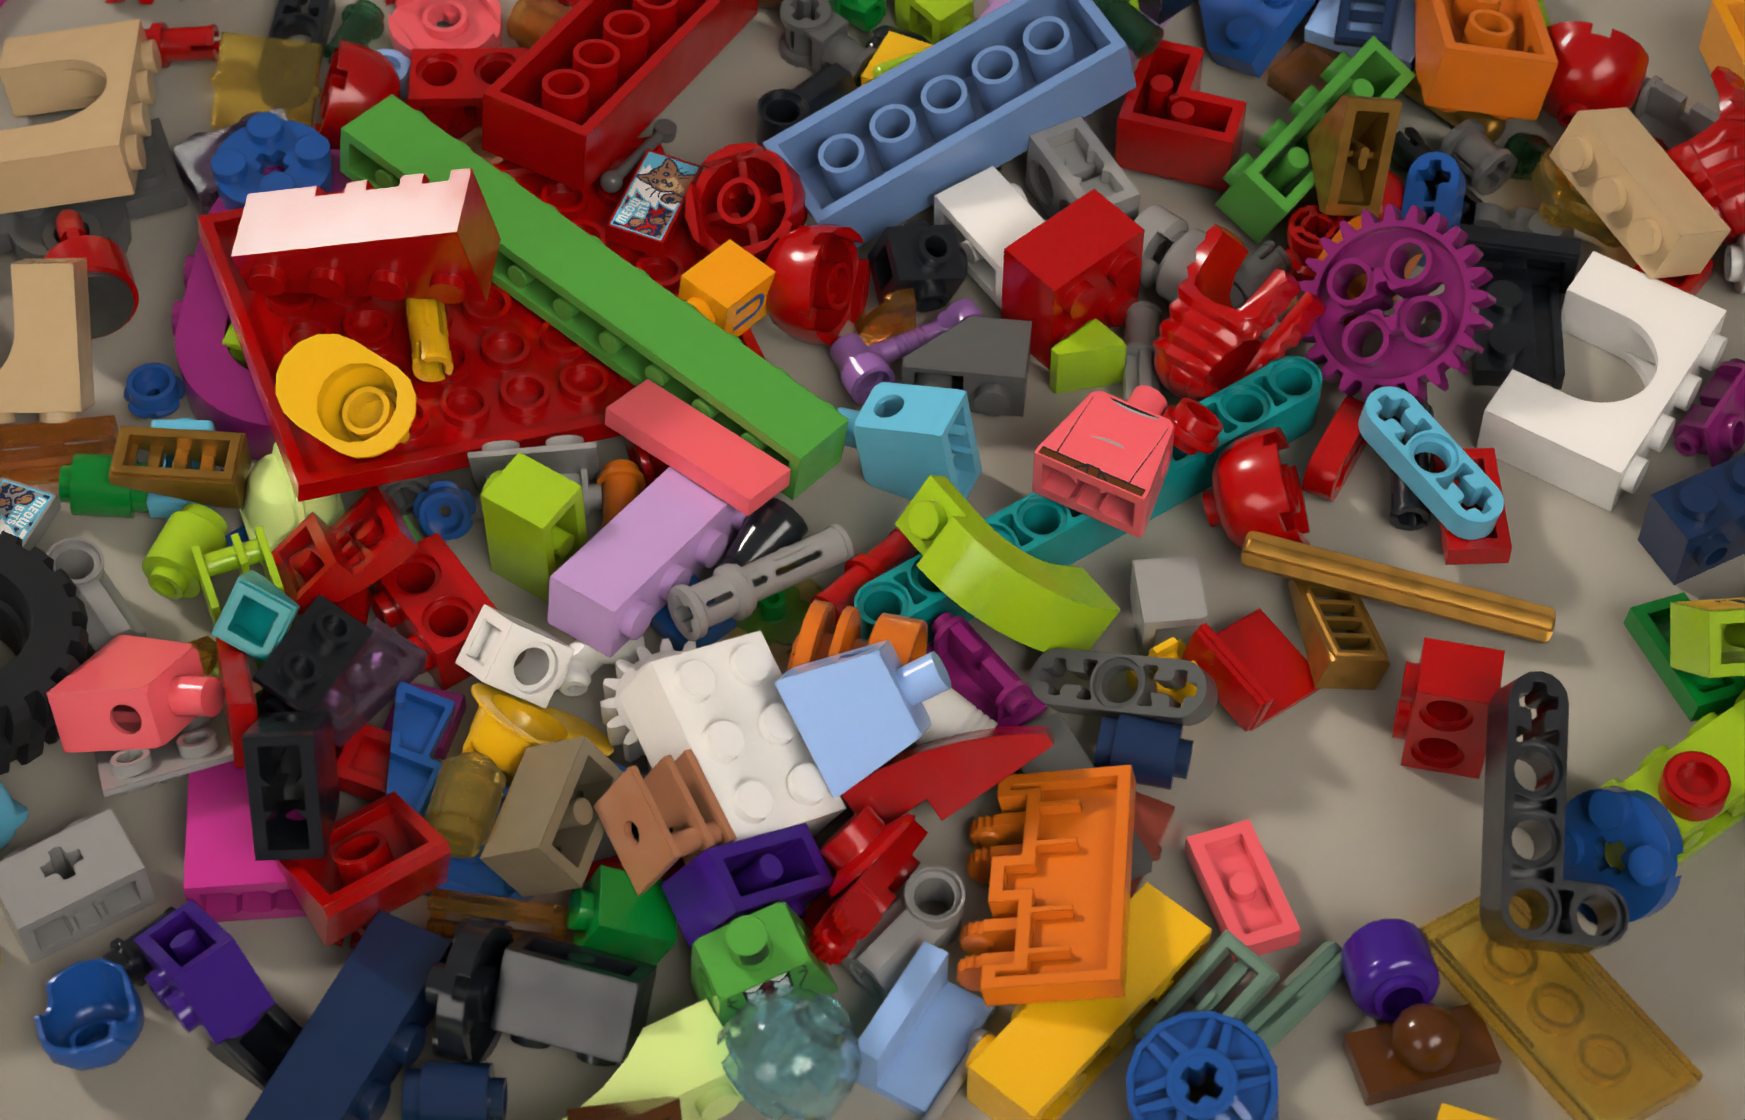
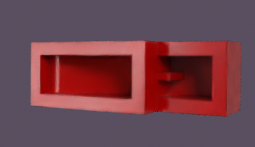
(948, 771)

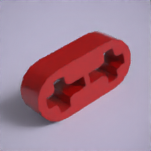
(1336, 452)

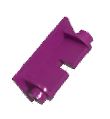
(1719, 422)
(982, 674)

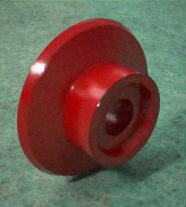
(859, 845)

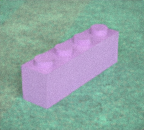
(634, 560)

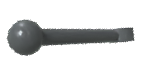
(663, 132)

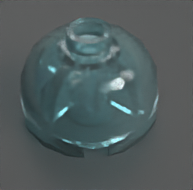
(792, 1053)

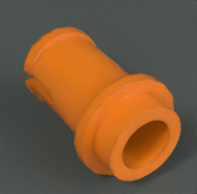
(620, 485)

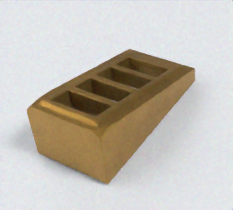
(201, 486)
(1329, 665)

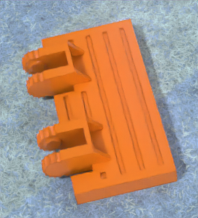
(1055, 888)

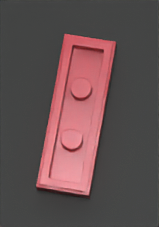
(697, 447)

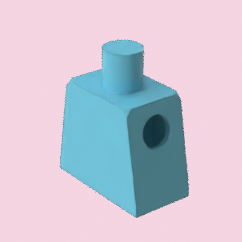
(913, 434)

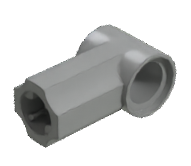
(103, 603)
(889, 948)

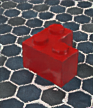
(1173, 126)

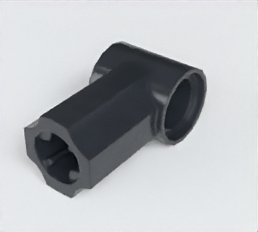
(786, 107)

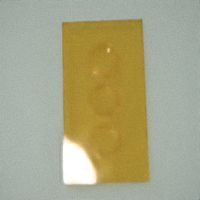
(1562, 1020)

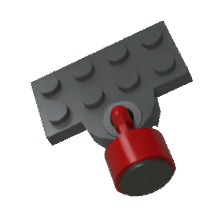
(101, 234)

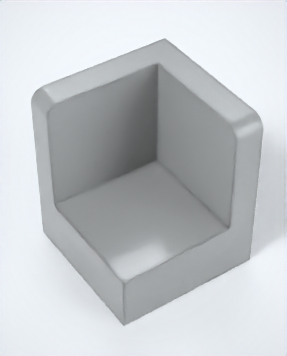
(1165, 596)

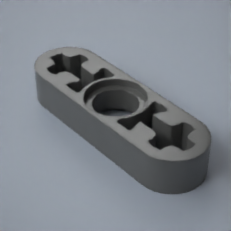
(1100, 670)

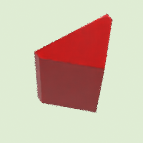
(371, 864)

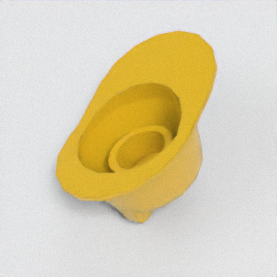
(346, 395)
(511, 724)

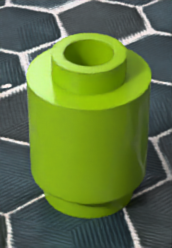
(170, 560)

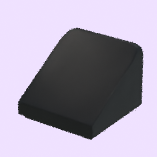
(261, 1049)

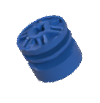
(1199, 1048)

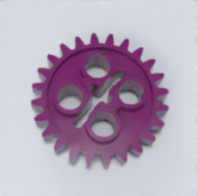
(1382, 254)

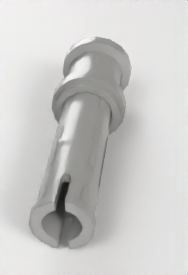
(740, 588)

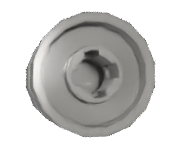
(1166, 250)

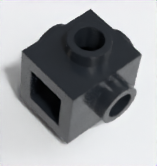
(920, 259)

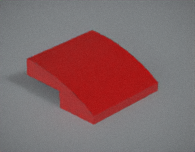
(346, 556)

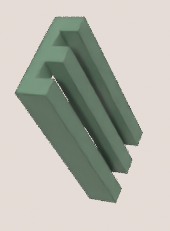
(1200, 971)

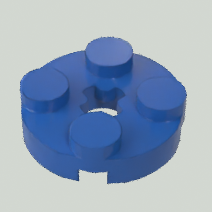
(269, 143)
(1650, 844)

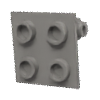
(562, 453)
(195, 748)

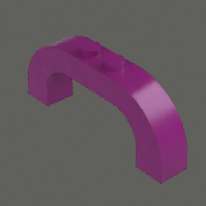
(212, 379)

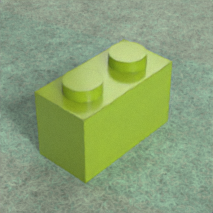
(532, 523)

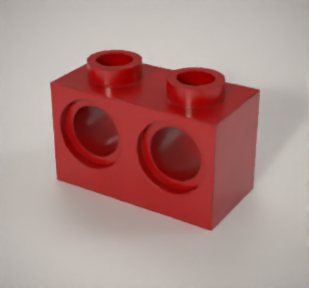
(451, 83)
(445, 606)
(1447, 707)

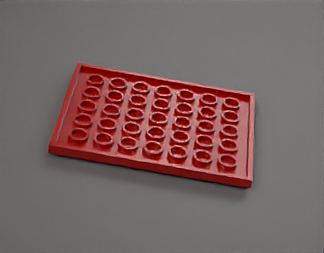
(510, 366)

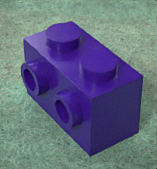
(747, 878)
(202, 974)

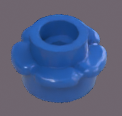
(153, 391)
(448, 526)

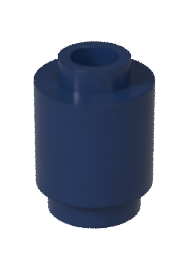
(1148, 745)
(454, 1092)

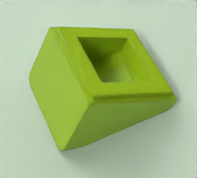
(1087, 359)

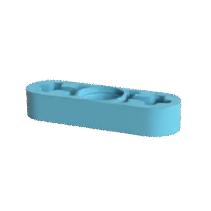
(1434, 489)

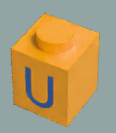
(728, 288)

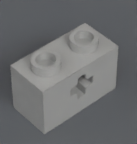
(72, 885)

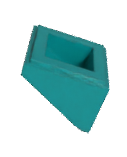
(255, 616)

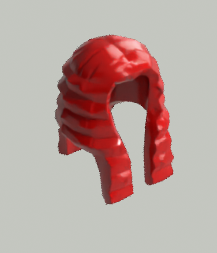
(1717, 155)
(1208, 340)

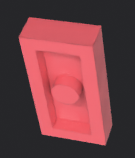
(1242, 887)

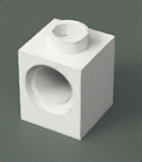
(497, 643)

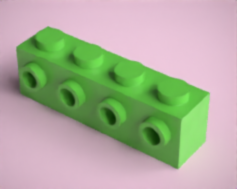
(1283, 173)

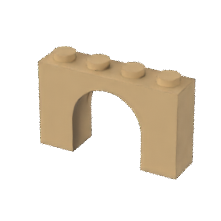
(95, 150)
(52, 344)

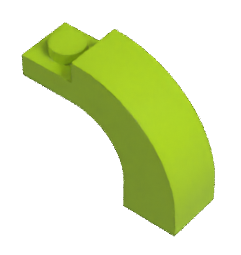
(997, 581)

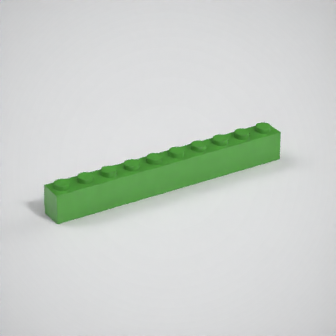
(607, 301)

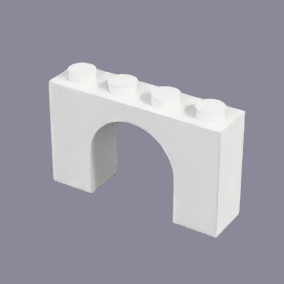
(1603, 446)

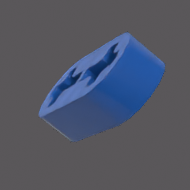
(1448, 196)

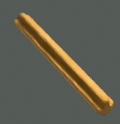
(1398, 587)

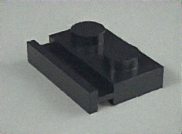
(1523, 334)

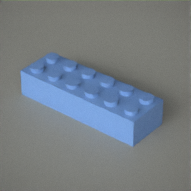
(954, 112)

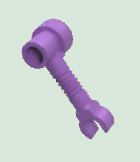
(868, 365)

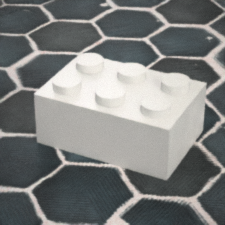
(740, 731)

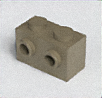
(548, 817)

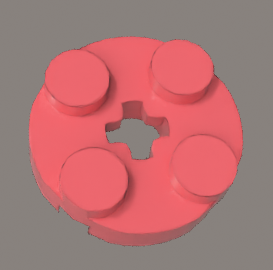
(476, 24)

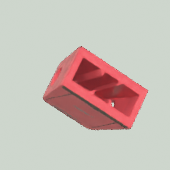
(1108, 458)

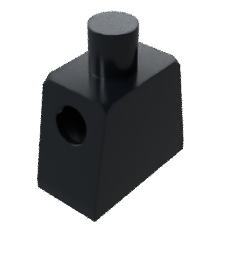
(287, 769)

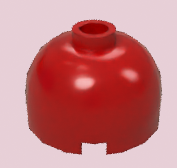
(1593, 71)
(353, 85)
(745, 198)
(817, 282)
(1256, 490)

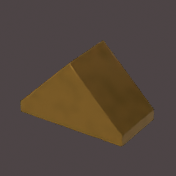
(1353, 154)

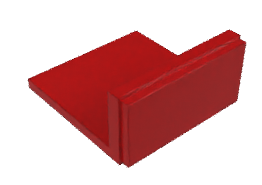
(1253, 668)

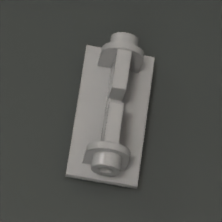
(1665, 116)

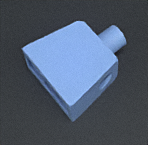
(861, 708)

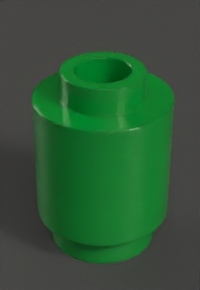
(89, 490)

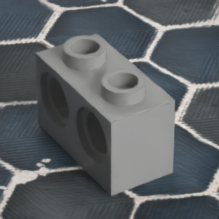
(1072, 161)

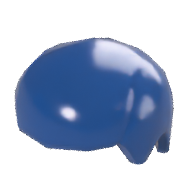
(90, 1015)

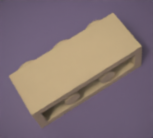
(1639, 192)

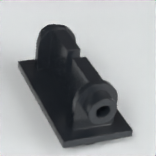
(310, 658)

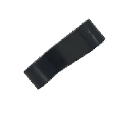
(1542, 816)

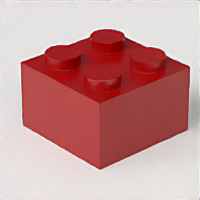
(1073, 271)

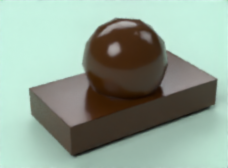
(1420, 1052)

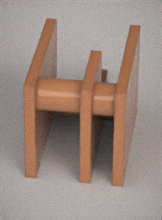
(672, 813)

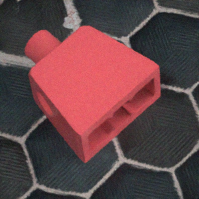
(133, 696)

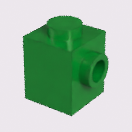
(617, 921)

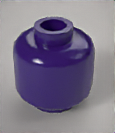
(1389, 968)

